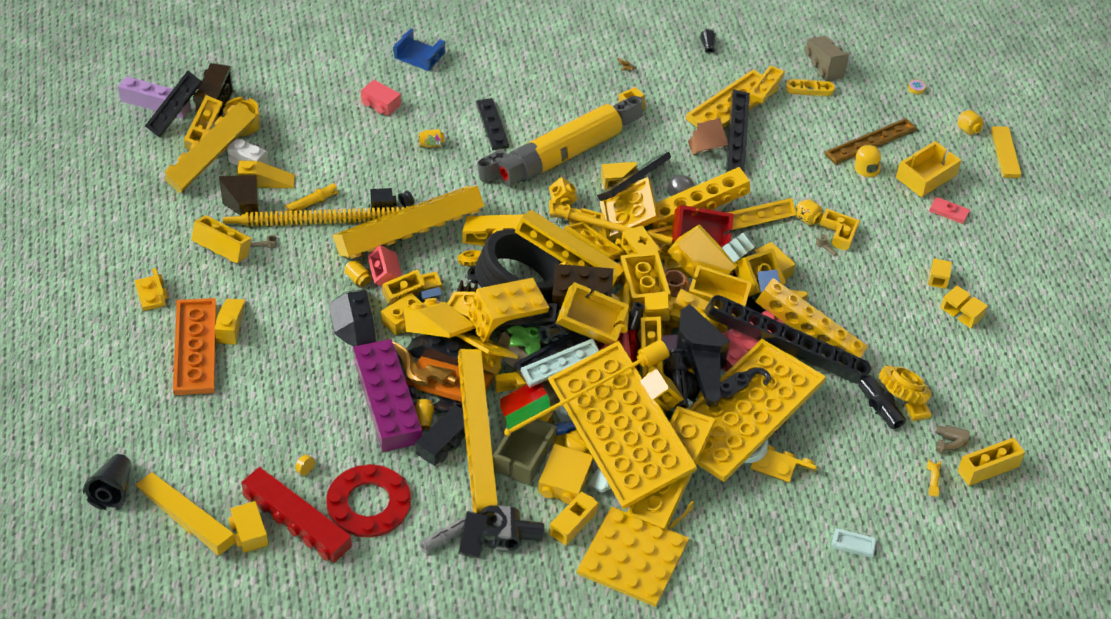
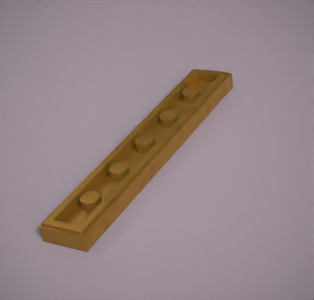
(876, 138)

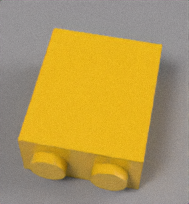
(565, 474)

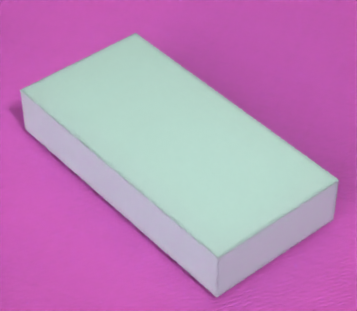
(853, 543)

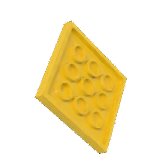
(633, 556)

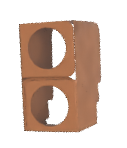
(708, 137)

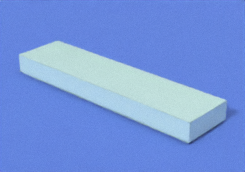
(547, 367)

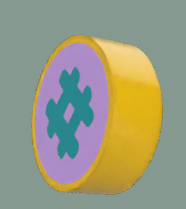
(916, 87)

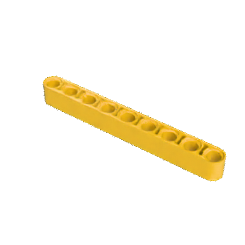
(477, 430)

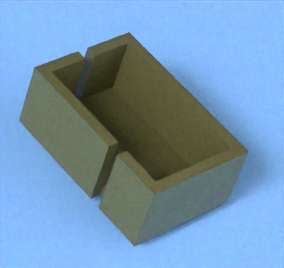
(524, 451)

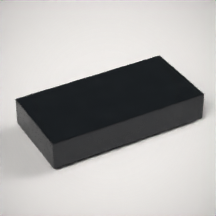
(470, 540)

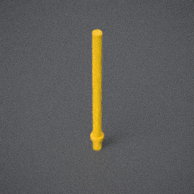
(567, 214)

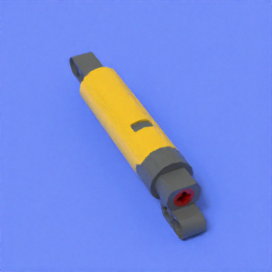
(560, 143)

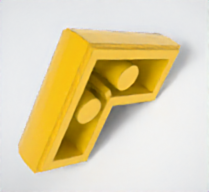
(843, 225)

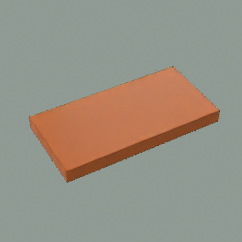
(449, 390)

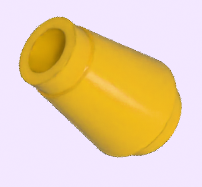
(424, 411)

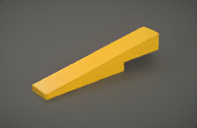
(187, 514)

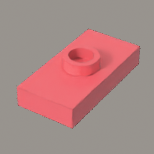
(949, 210)

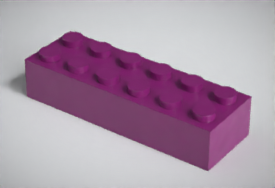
(387, 395)

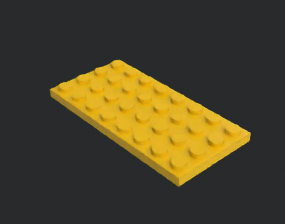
(757, 410)
(622, 426)

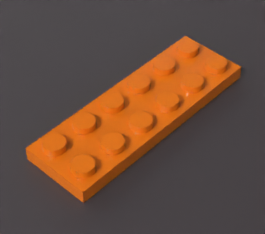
(195, 346)

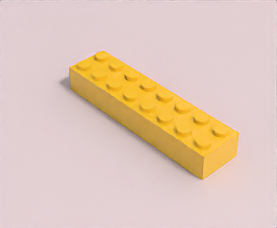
(408, 221)

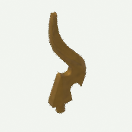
(421, 377)

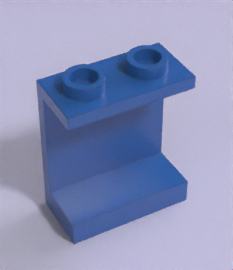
(418, 53)

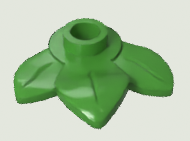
(525, 337)

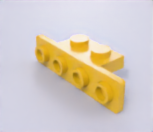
(781, 465)

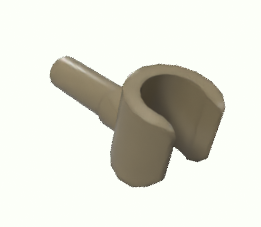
(270, 242)
(823, 243)

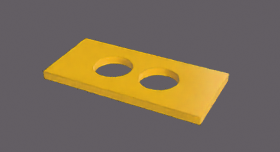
(489, 346)

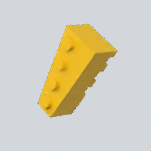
(479, 228)

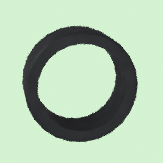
(510, 245)

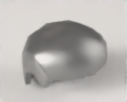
(679, 183)

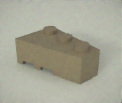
(827, 57)

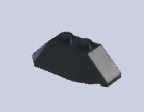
(353, 318)
(438, 348)

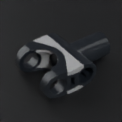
(509, 528)

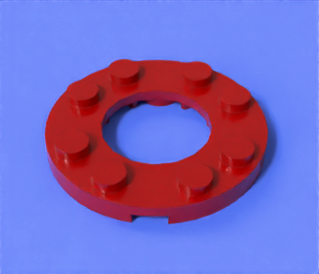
(374, 525)

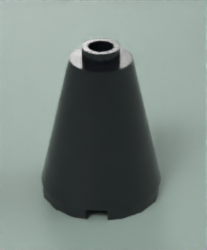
(109, 484)

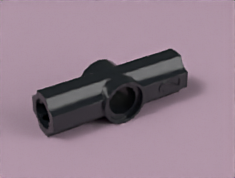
(882, 402)

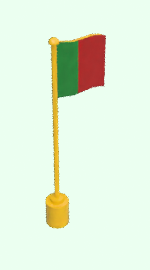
(532, 403)

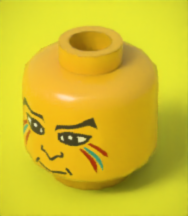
(809, 212)

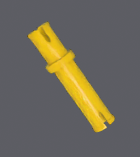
(318, 195)

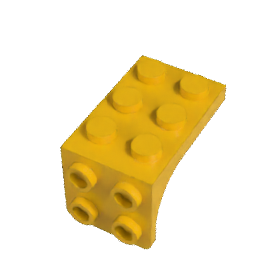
(503, 303)

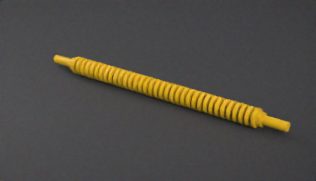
(245, 219)

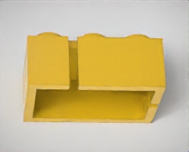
(926, 170)
(710, 282)
(592, 315)

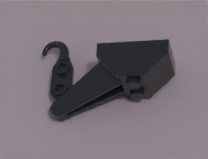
(706, 354)

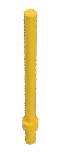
(626, 299)

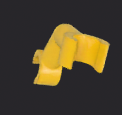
(934, 482)

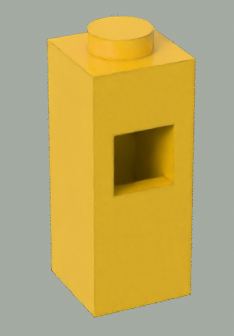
(573, 518)

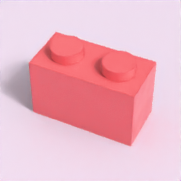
(380, 98)
(384, 265)

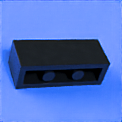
(442, 437)

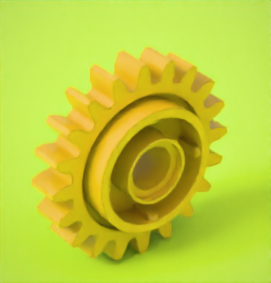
(905, 384)

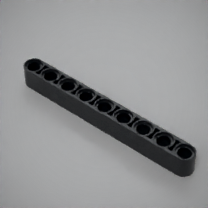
(778, 337)

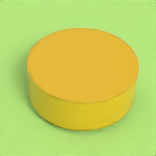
(304, 464)

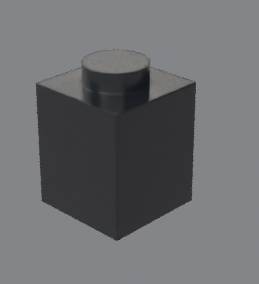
(382, 198)

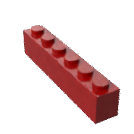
(296, 515)

